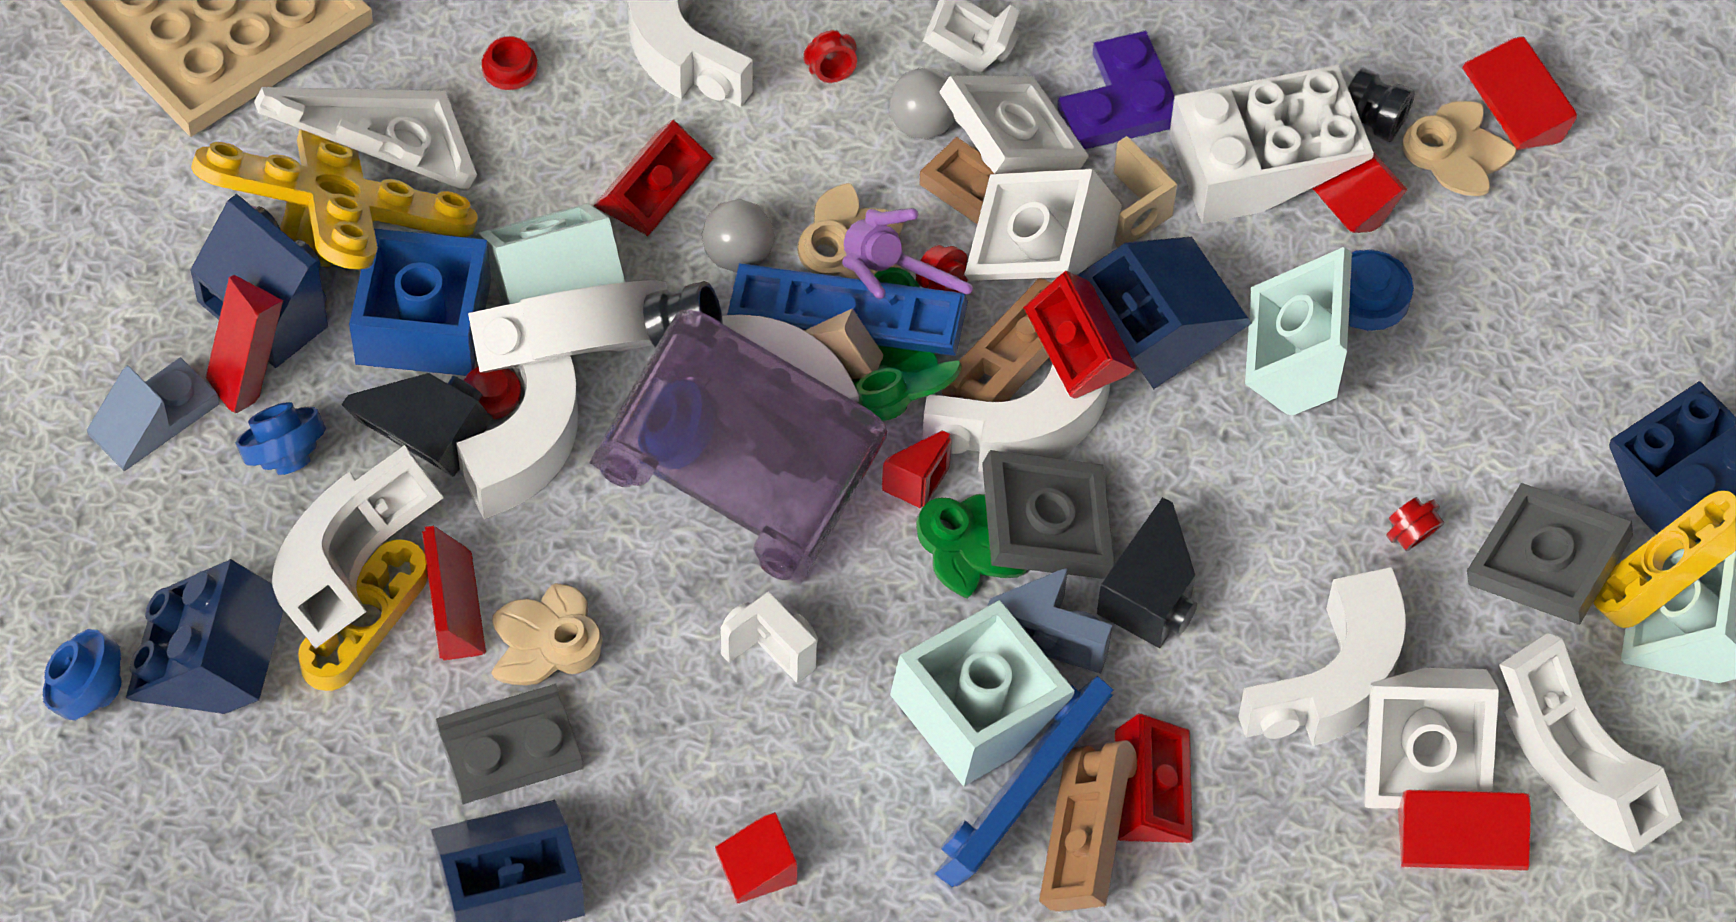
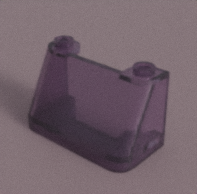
(743, 439)

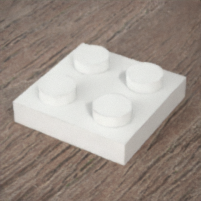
(1013, 124)

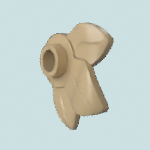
(1463, 150)
(832, 218)
(540, 633)

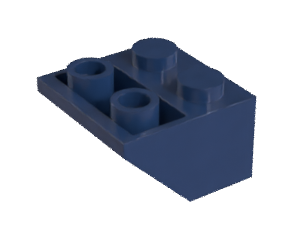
(254, 248)
(1165, 304)
(1677, 456)
(207, 641)
(511, 867)

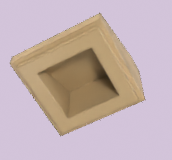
(850, 343)

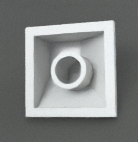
(1042, 225)
(1430, 734)

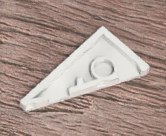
(394, 125)

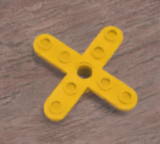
(330, 199)

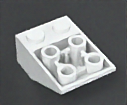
(1265, 140)

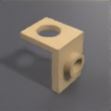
(1150, 183)

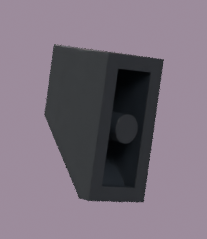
(423, 416)
(1151, 581)

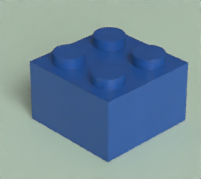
(418, 301)

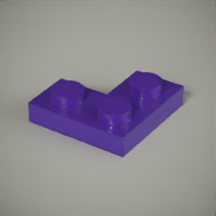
(1132, 102)

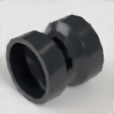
(1379, 104)
(663, 305)

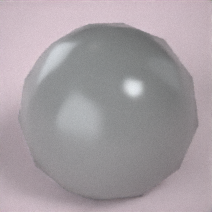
(918, 105)
(737, 234)

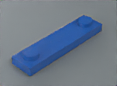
(902, 319)
(972, 844)

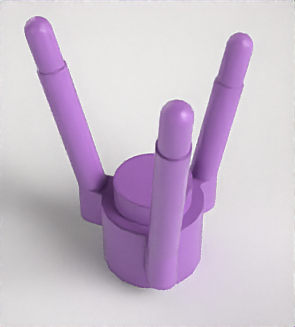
(878, 247)

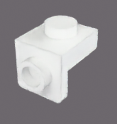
(971, 33)
(782, 635)

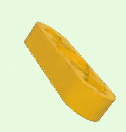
(1647, 596)
(362, 641)

